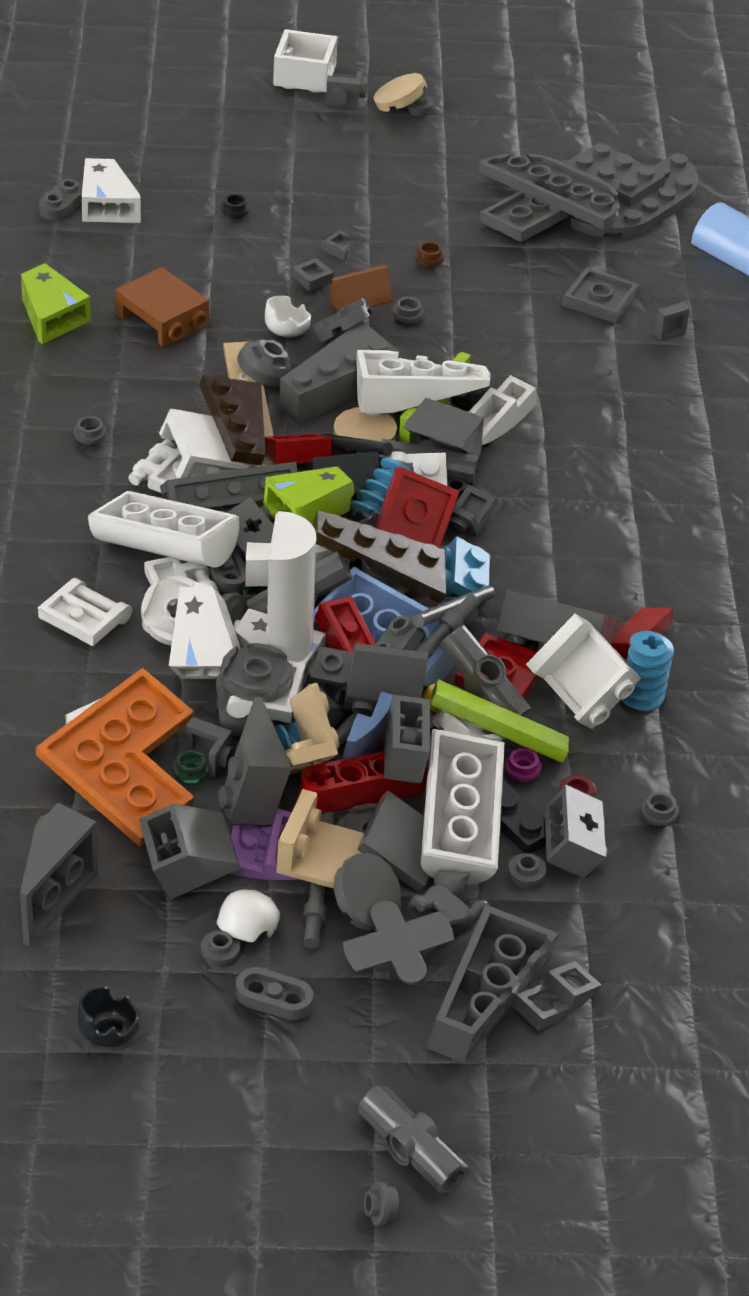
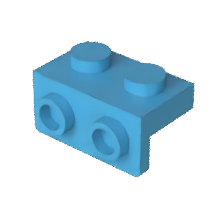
(465, 568)

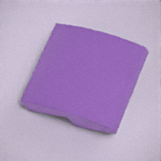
(258, 848)

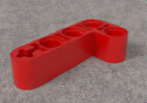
(354, 782)

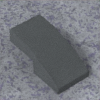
(559, 995)

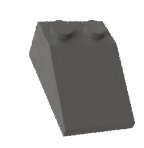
(255, 772)
(57, 868)

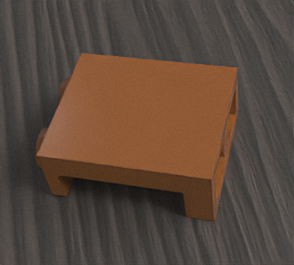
(164, 304)

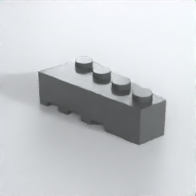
(329, 375)
(496, 966)

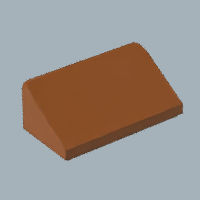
(370, 283)

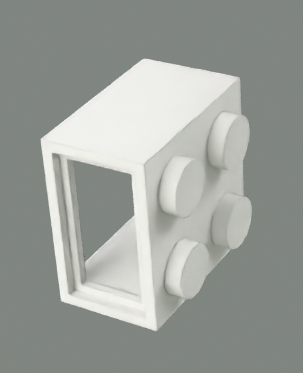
(305, 60)

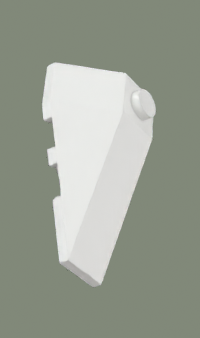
(398, 384)

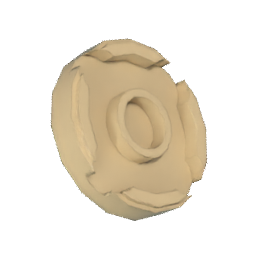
(400, 92)
(365, 426)

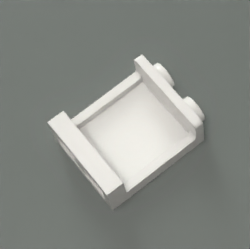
(198, 443)
(584, 671)

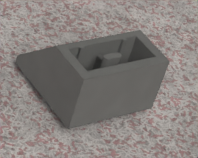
(188, 847)

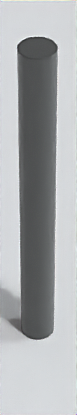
(435, 613)

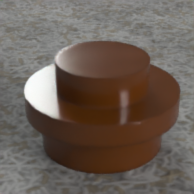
(429, 254)

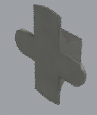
(398, 944)

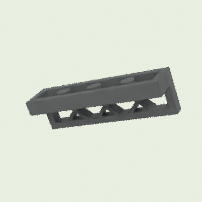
(224, 488)

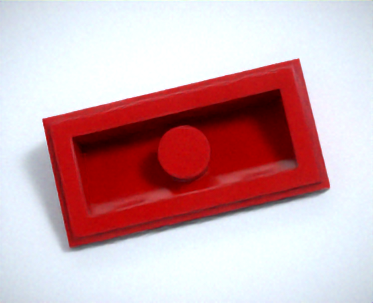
(297, 447)
(646, 619)
(343, 624)

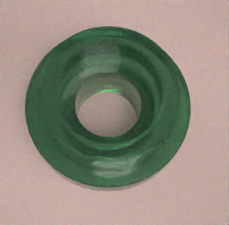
(191, 766)

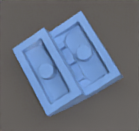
(368, 732)

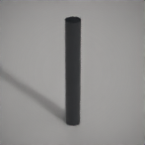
(361, 445)

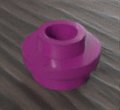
(523, 765)

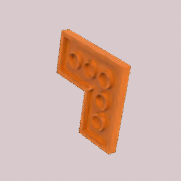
(107, 751)

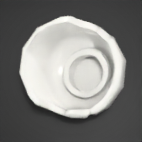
(286, 319)
(247, 915)

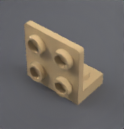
(318, 739)
(314, 848)

